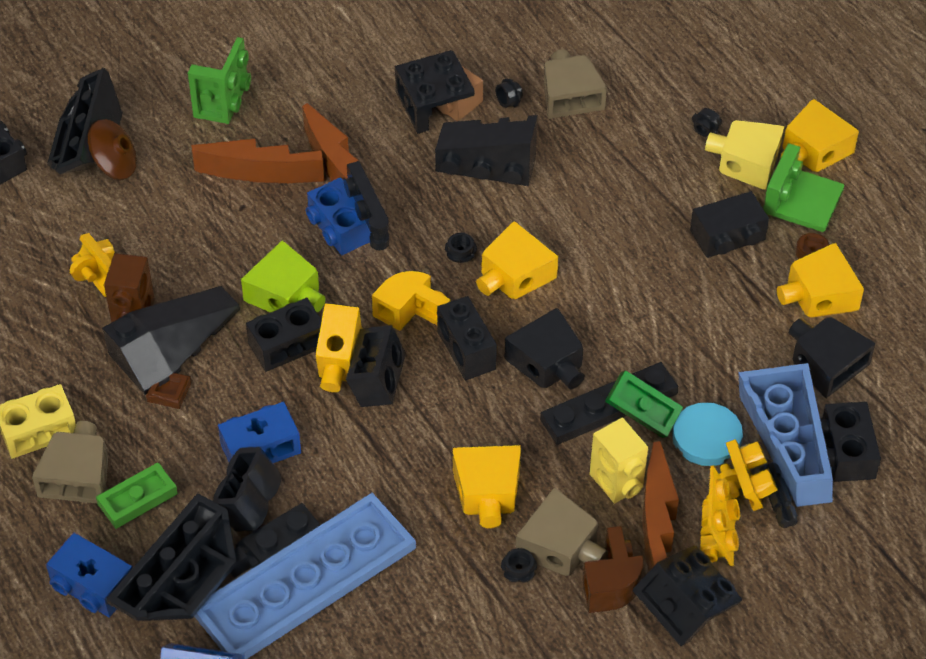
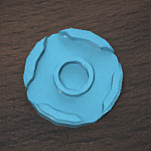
(704, 431)

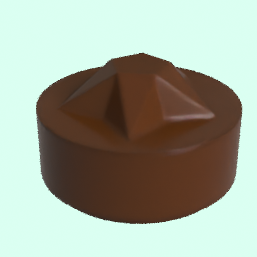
(809, 244)

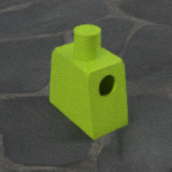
(282, 279)

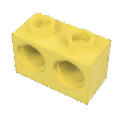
(33, 419)
(618, 460)

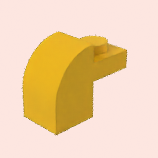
(404, 297)

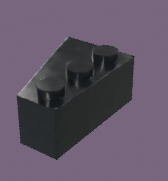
(489, 150)

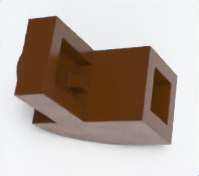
(611, 581)

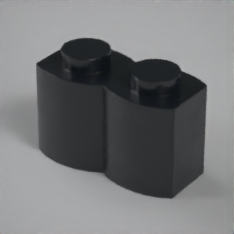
(248, 488)

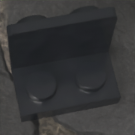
(430, 84)
(686, 593)

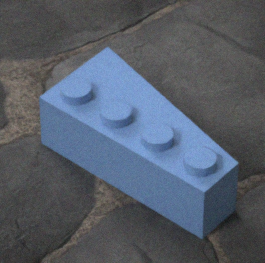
(789, 424)

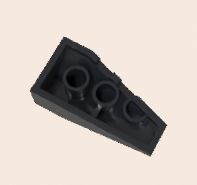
(161, 337)

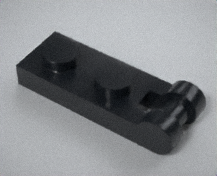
(367, 205)

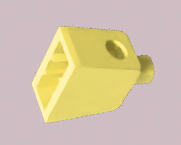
(748, 151)

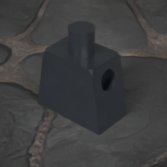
(547, 351)
(831, 351)

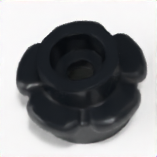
(508, 93)
(706, 122)
(460, 247)
(522, 558)

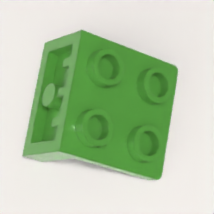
(219, 92)
(801, 195)

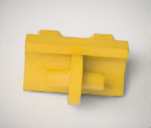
(92, 261)
(753, 486)

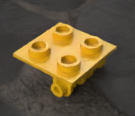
(718, 521)

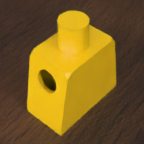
(821, 136)
(516, 264)
(822, 284)
(336, 344)
(487, 481)

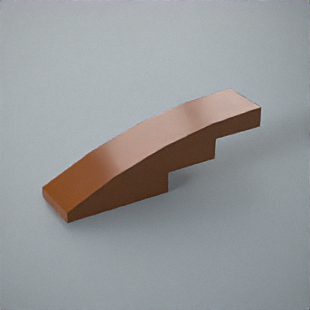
(330, 140)
(264, 164)
(658, 508)

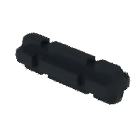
(781, 499)

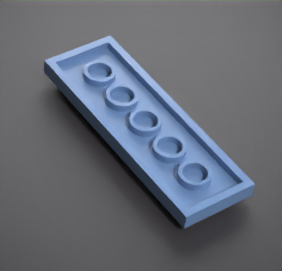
(305, 577)

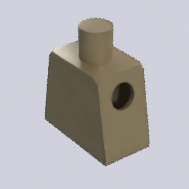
(572, 85)
(73, 466)
(561, 535)

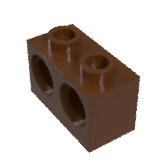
(128, 285)

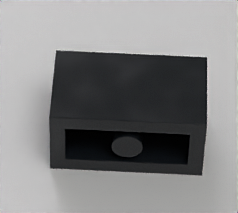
(729, 224)

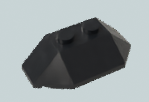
(90, 103)
(180, 566)

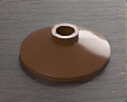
(112, 149)

